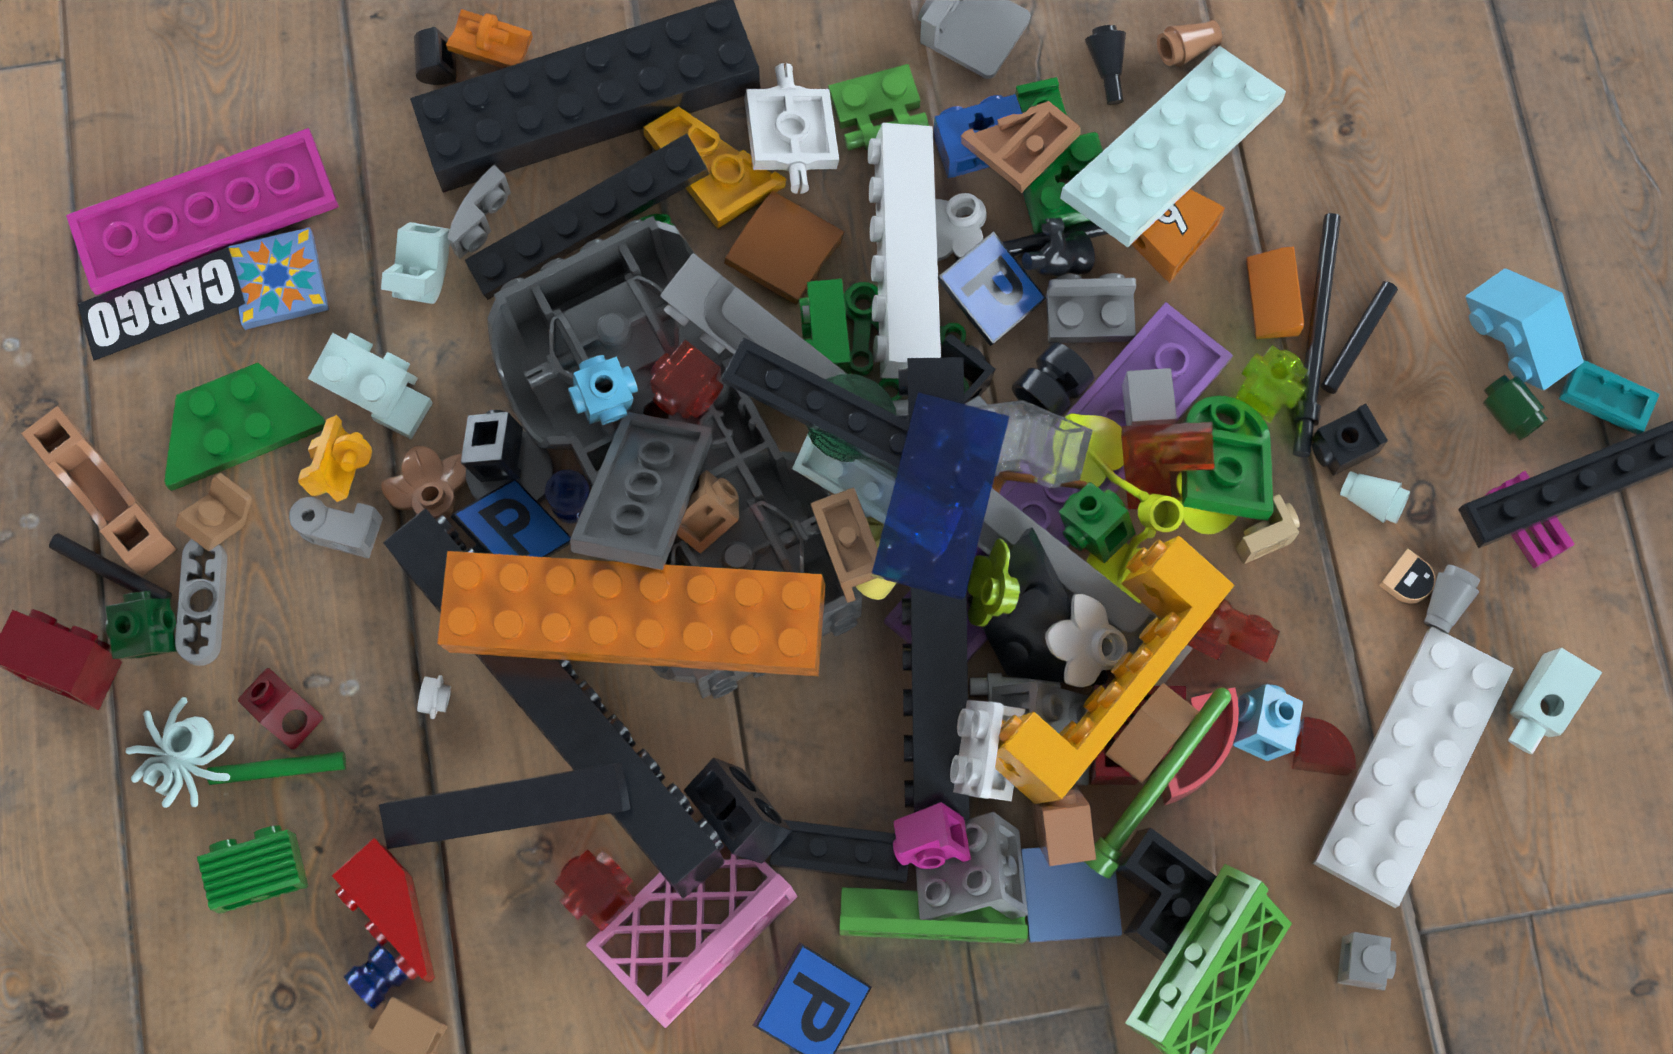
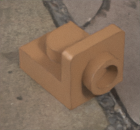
(709, 512)
(216, 514)

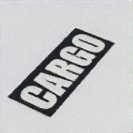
(161, 303)

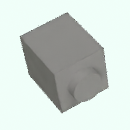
(1149, 397)

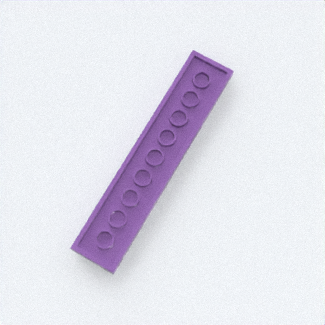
(1162, 343)

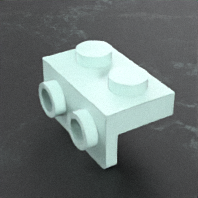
(361, 376)

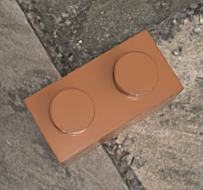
(1065, 829)

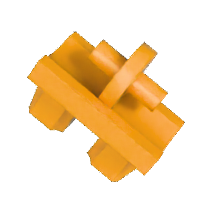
(334, 460)

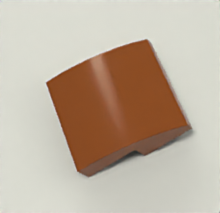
(784, 247)

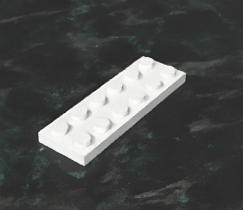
(1413, 767)

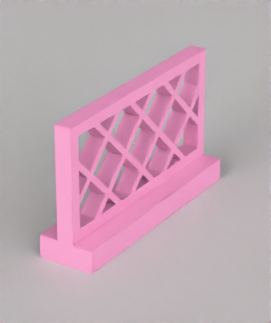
(711, 955)

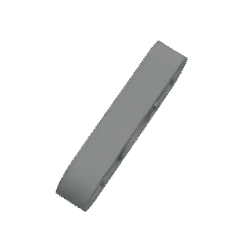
(186, 631)

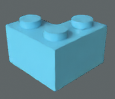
(1530, 323)

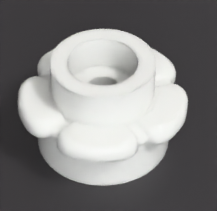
(433, 696)

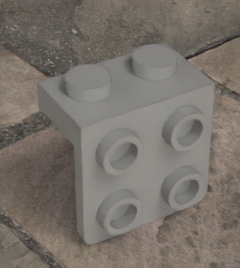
(973, 31)

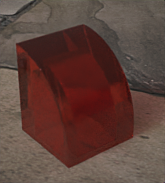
(1323, 749)

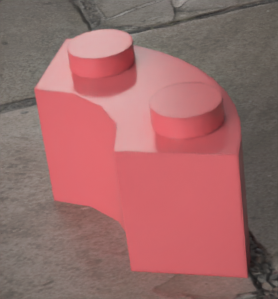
(1208, 754)

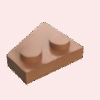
(1023, 143)

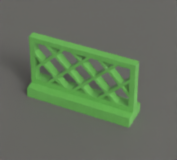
(1203, 950)

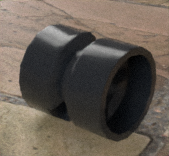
(1058, 377)

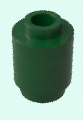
(1514, 406)

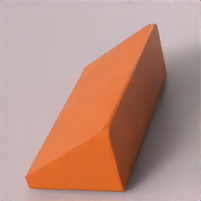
(1275, 294)

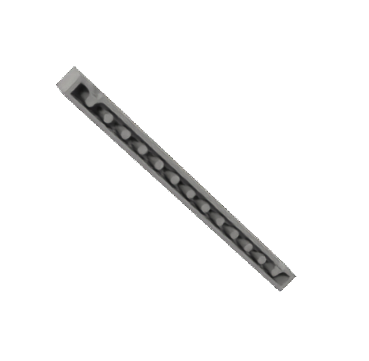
(729, 315)

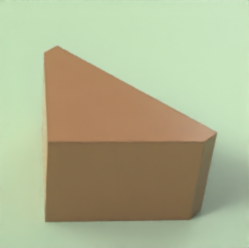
(1152, 732)

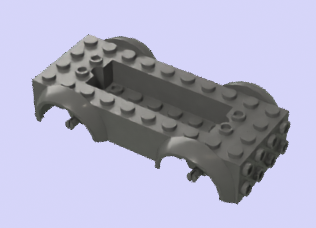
(612, 307)

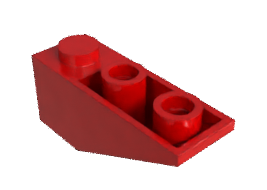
(389, 899)

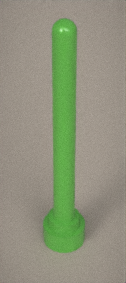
(1108, 848)

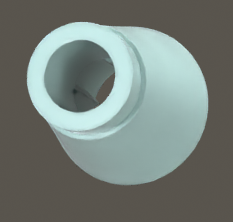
(1376, 496)

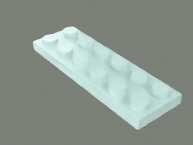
(1172, 146)

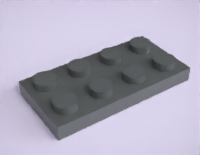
(642, 491)

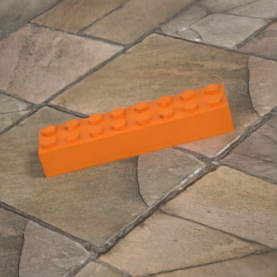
(632, 613)

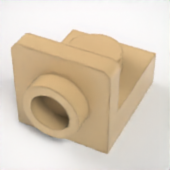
(1263, 538)

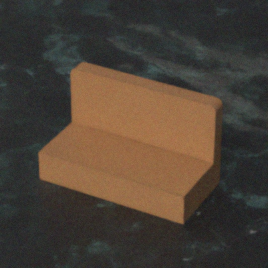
(846, 539)

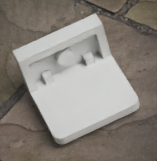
(974, 767)

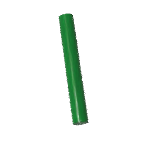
(281, 767)

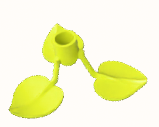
(1154, 511)

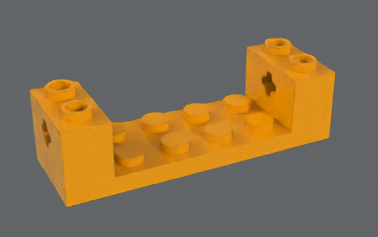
(1183, 594)

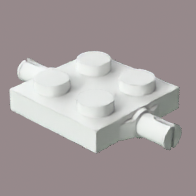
(791, 129)

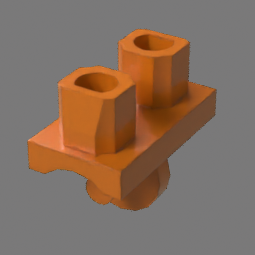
(489, 40)

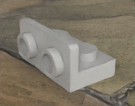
(1091, 309)

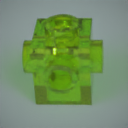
(1272, 382)

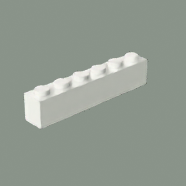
(905, 246)

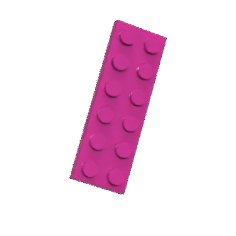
(201, 211)

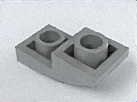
(470, 224)

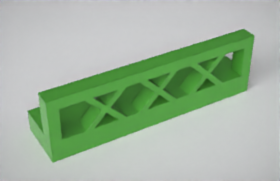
(896, 915)

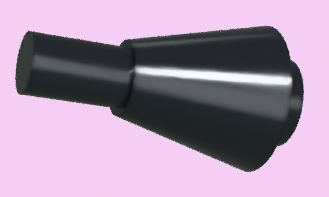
(1107, 52)

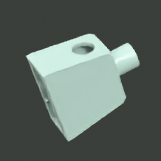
(1563, 684)

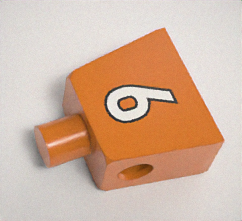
(1179, 233)

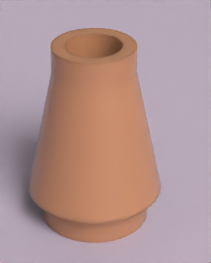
(1185, 42)

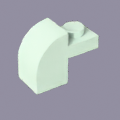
(419, 263)

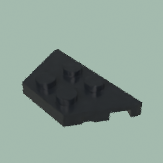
(1042, 601)

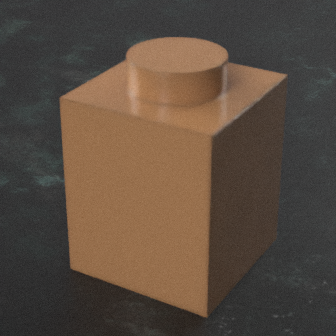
(405, 1029)

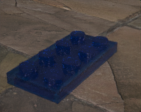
(940, 496)

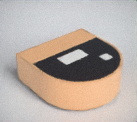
(1409, 579)

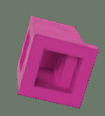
(931, 837)

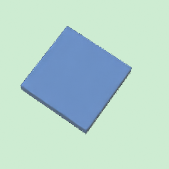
(1068, 900)

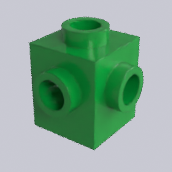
(1096, 522)

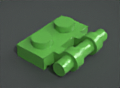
(872, 98)

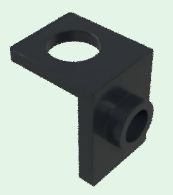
(974, 365)

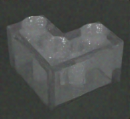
(1041, 443)

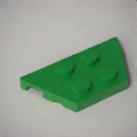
(234, 423)

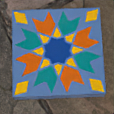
(279, 278)

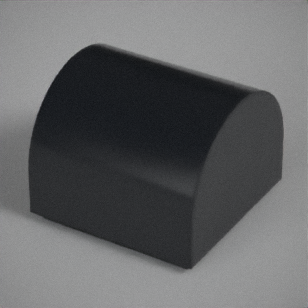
(432, 59)

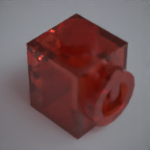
(685, 381)
(594, 888)

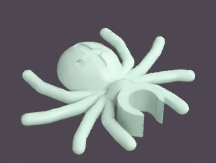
(179, 754)

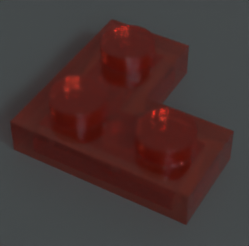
(1156, 450)
(1229, 626)

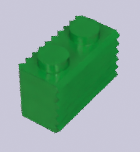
(252, 870)

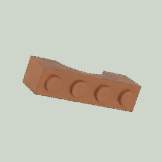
(99, 491)

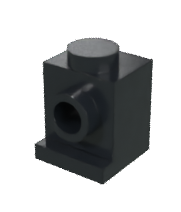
(1362, 430)
(492, 446)

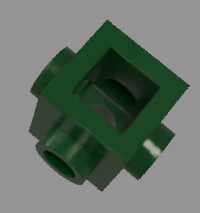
(140, 626)

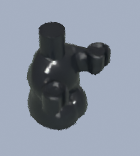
(1061, 254)

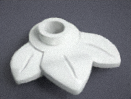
(958, 233)
(1081, 641)

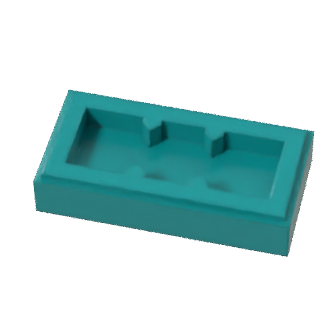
(1609, 397)

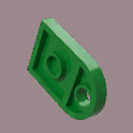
(1243, 462)

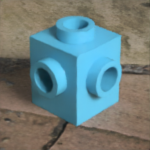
(597, 405)
(1268, 722)

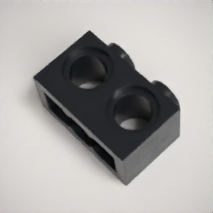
(737, 810)

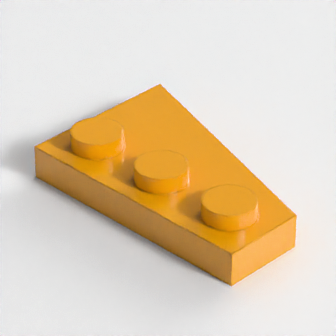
(732, 182)

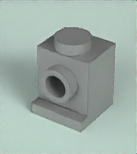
(1366, 961)

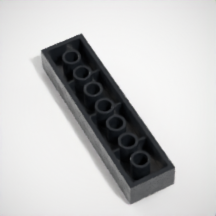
(586, 93)

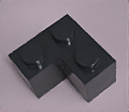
(1173, 885)

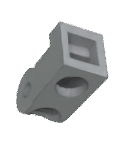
(336, 528)

